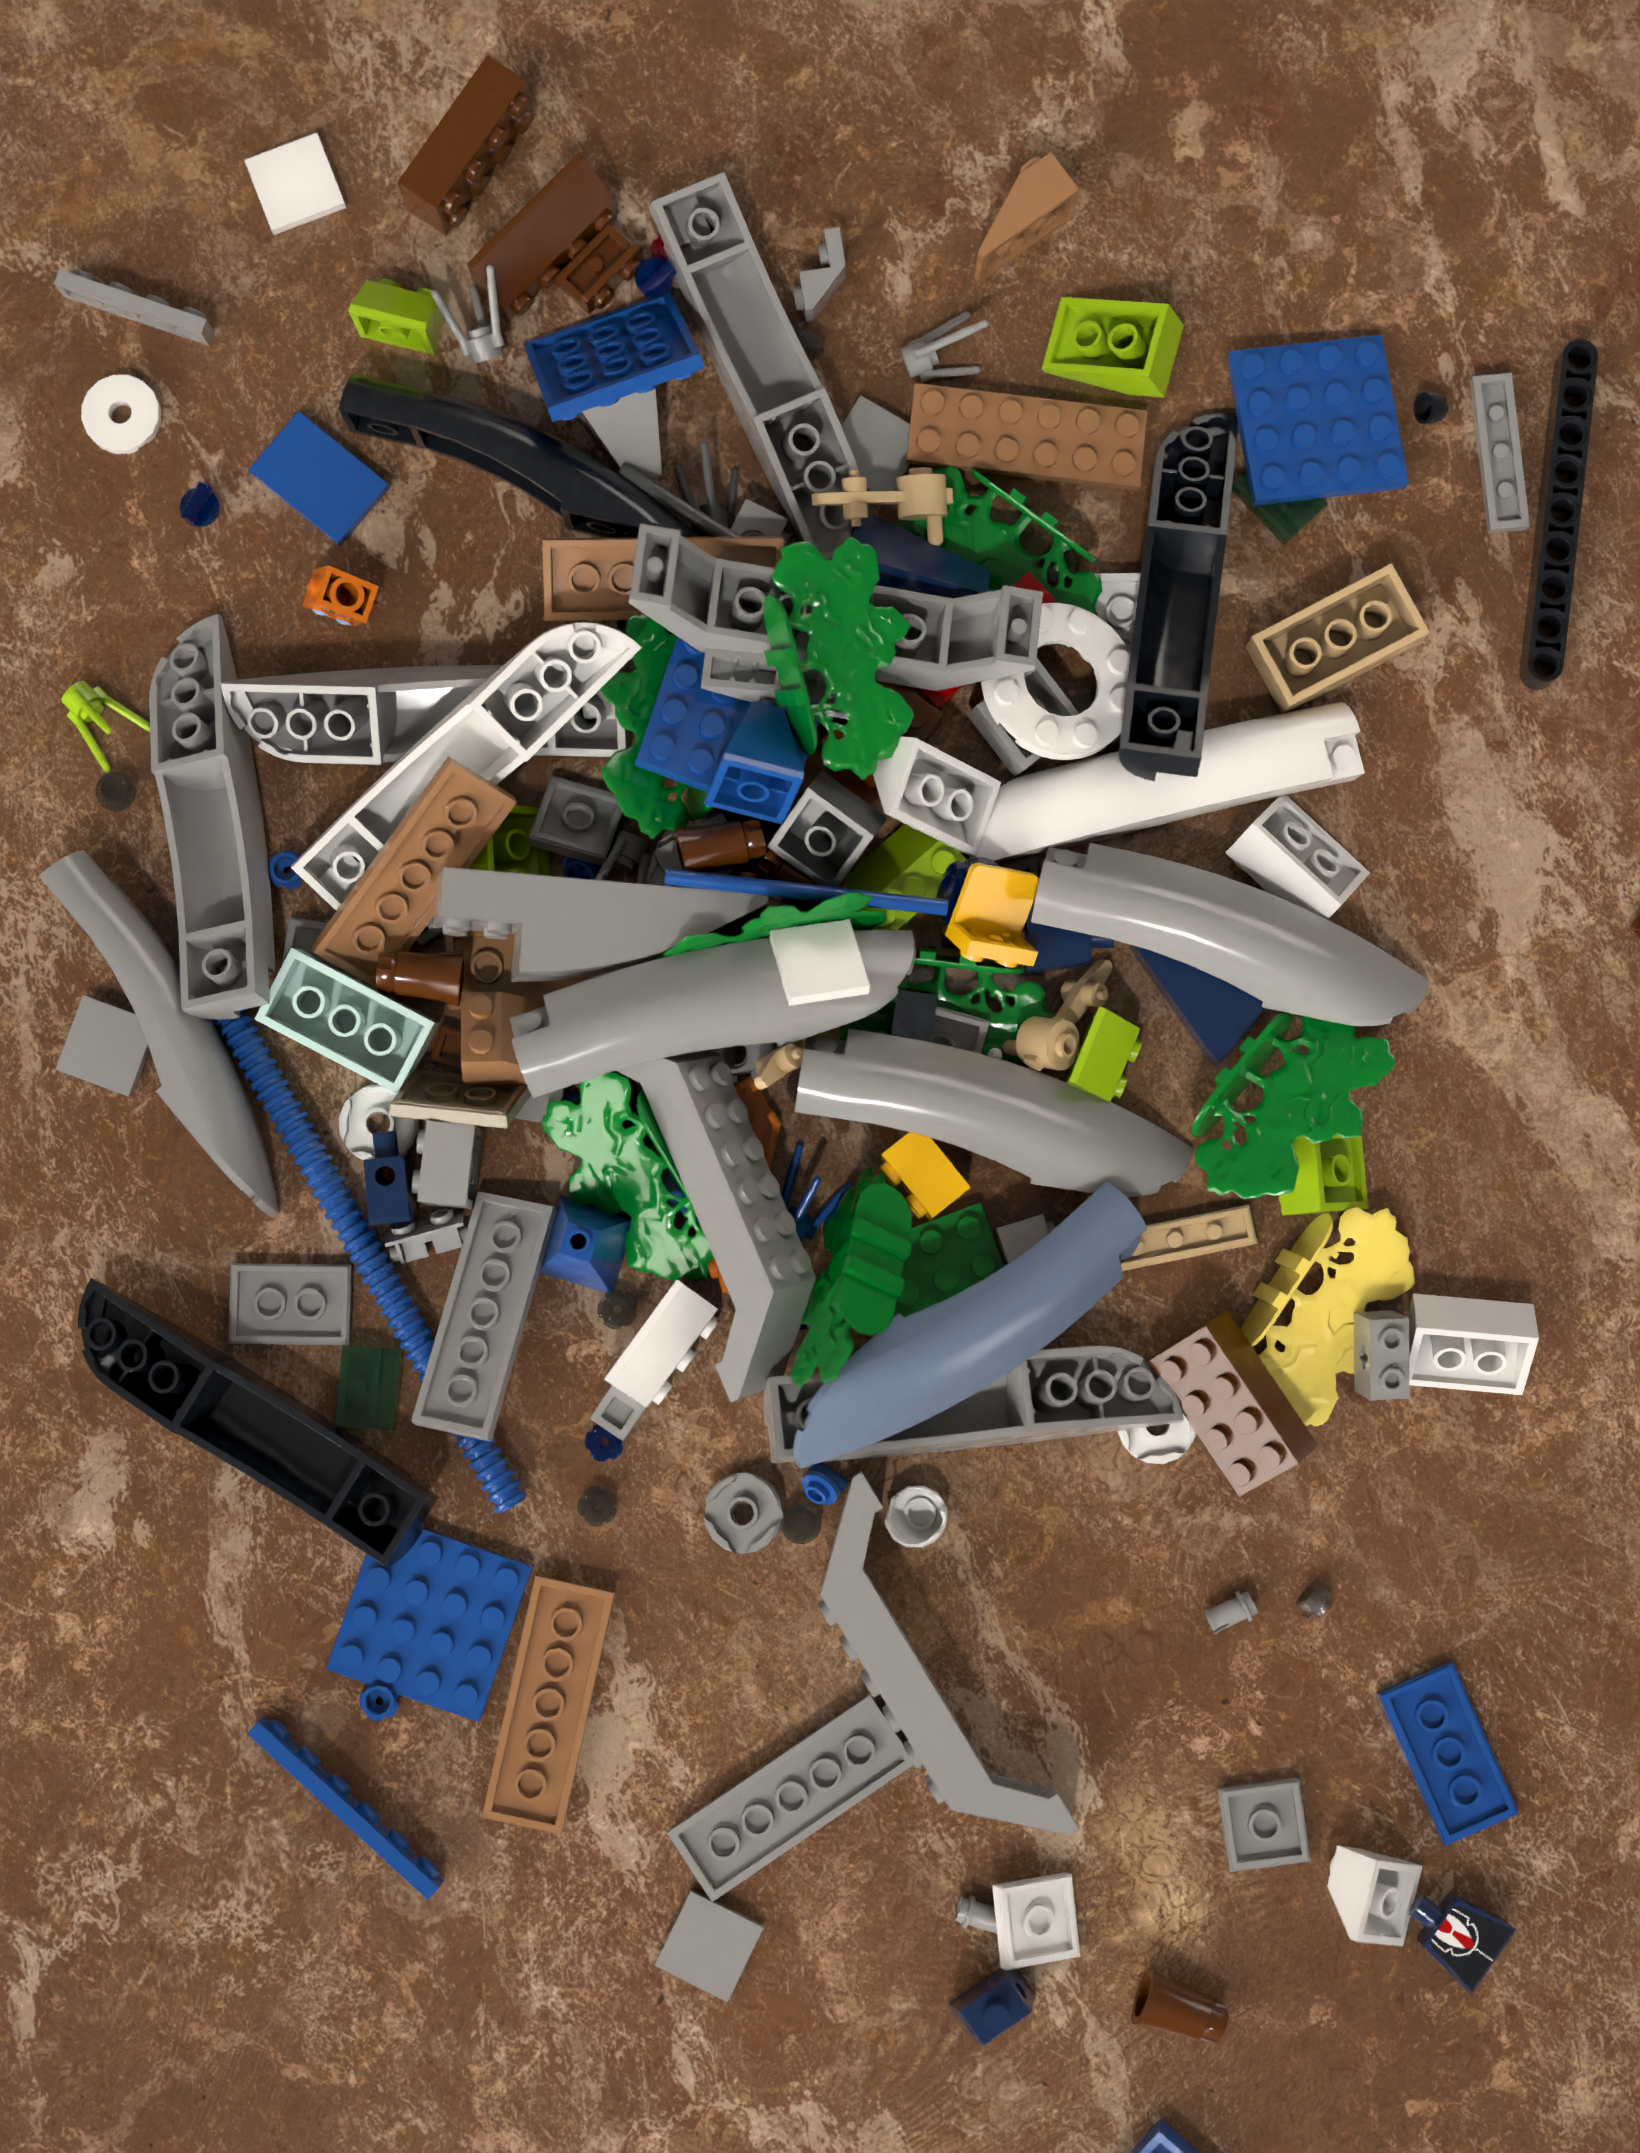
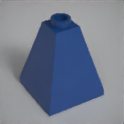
(758, 767)
(601, 1258)

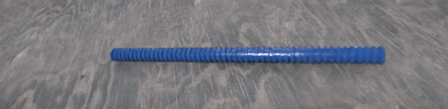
(356, 1234)

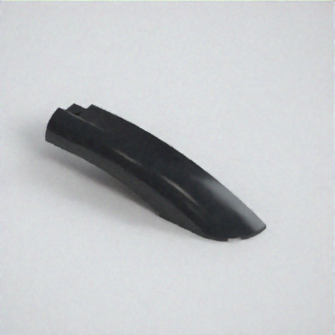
(543, 466)
(1178, 599)
(252, 1425)

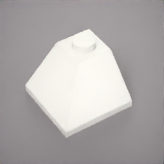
(1373, 1894)

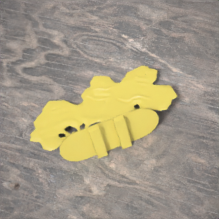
(1322, 1323)

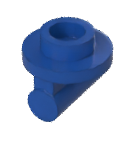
(823, 1484)

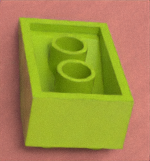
(1114, 344)

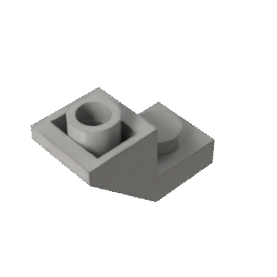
(820, 284)

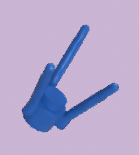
(799, 1214)

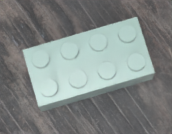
(347, 1020)

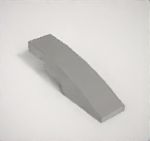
(750, 679)

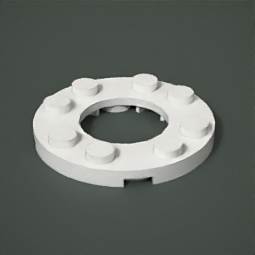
(1072, 735)

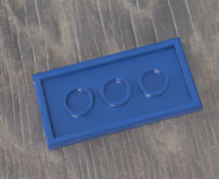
(1447, 1753)

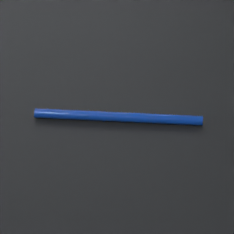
(800, 891)

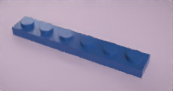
(359, 1817)

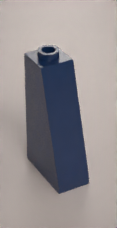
(917, 565)
(1206, 1005)

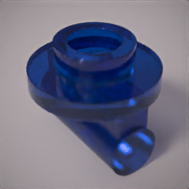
(654, 277)
(200, 506)

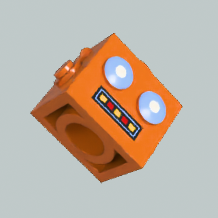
(354, 594)

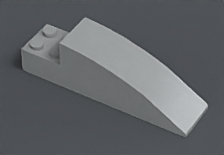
(577, 924)

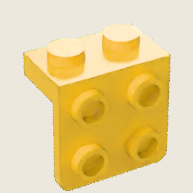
(993, 915)

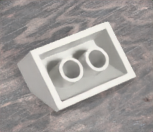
(936, 794)
(1297, 859)
(1471, 1343)
(663, 1345)

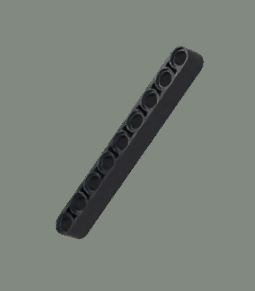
(1569, 499)

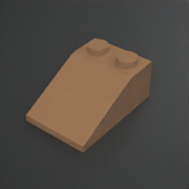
(1035, 207)
(487, 1036)

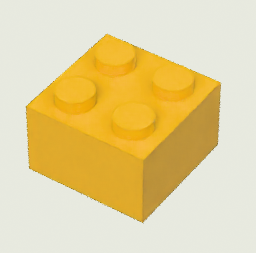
(924, 1174)

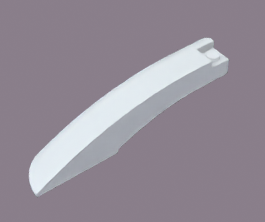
(486, 732)
(1237, 766)

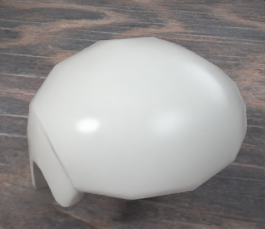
(916, 1516)

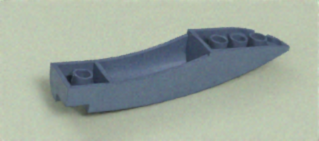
(974, 1336)

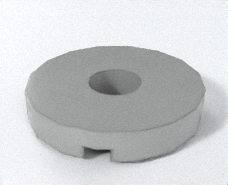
(767, 1515)

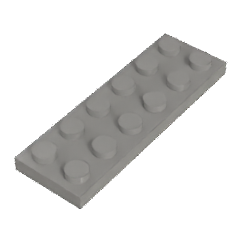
(484, 1316)
(790, 1797)

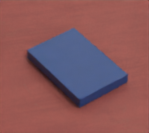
(319, 478)

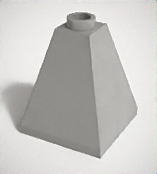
(629, 432)

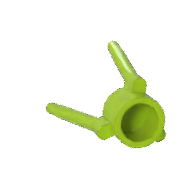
(86, 705)

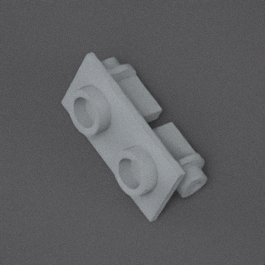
(411, 1237)

